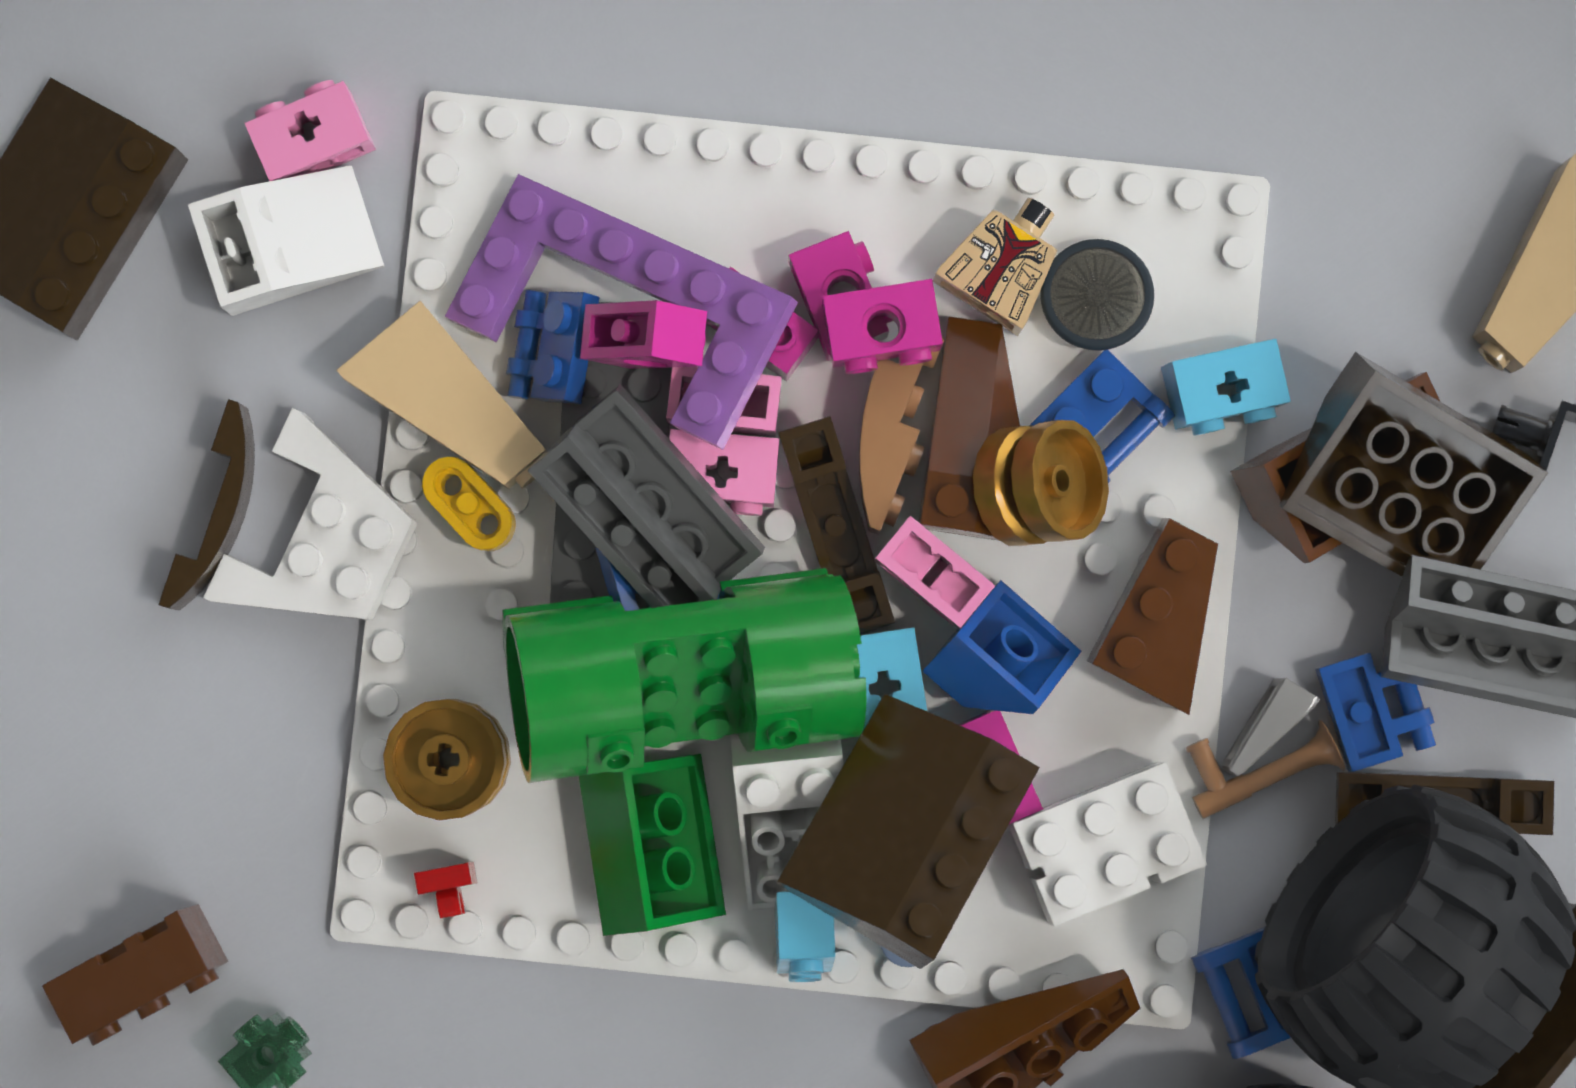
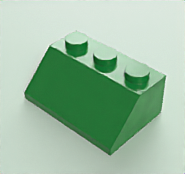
(652, 846)

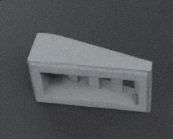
(1274, 716)

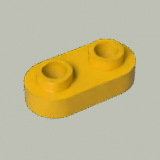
(470, 505)

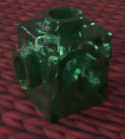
(248, 1060)

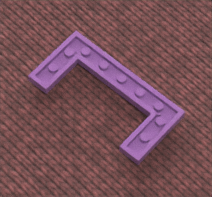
(746, 311)

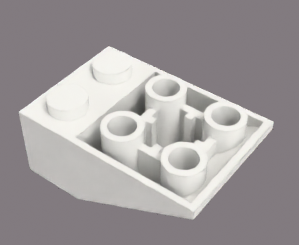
(285, 238)
(775, 804)

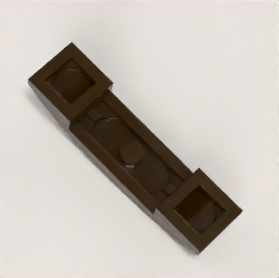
(234, 441)
(834, 518)
(1518, 802)

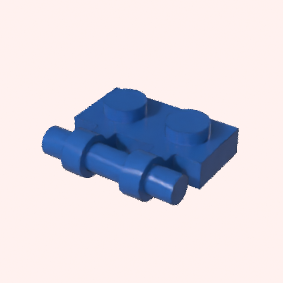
(558, 371)
(1362, 715)

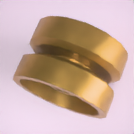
(1041, 483)
(415, 765)

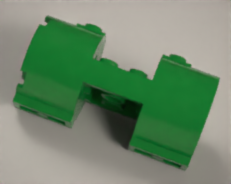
(756, 663)

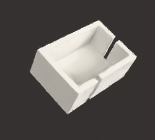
(1107, 843)

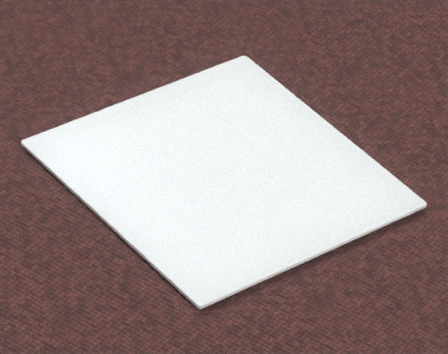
(748, 203)

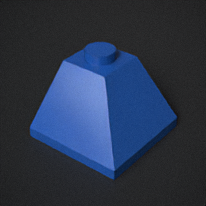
(1003, 656)

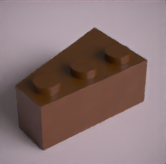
(1161, 616)
(136, 976)

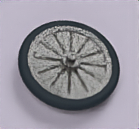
(1097, 294)

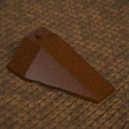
(970, 405)

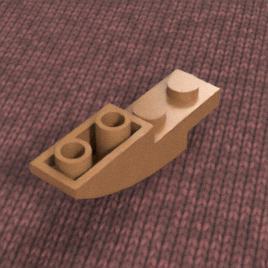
(885, 443)

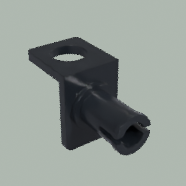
(1534, 431)

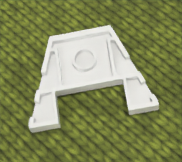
(341, 545)

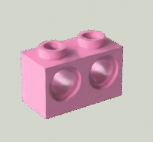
(934, 573)

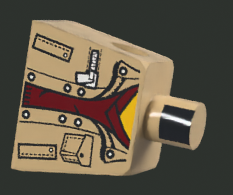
(1002, 265)

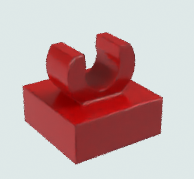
(447, 884)

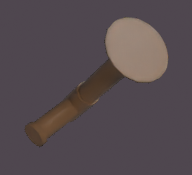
(1223, 793)

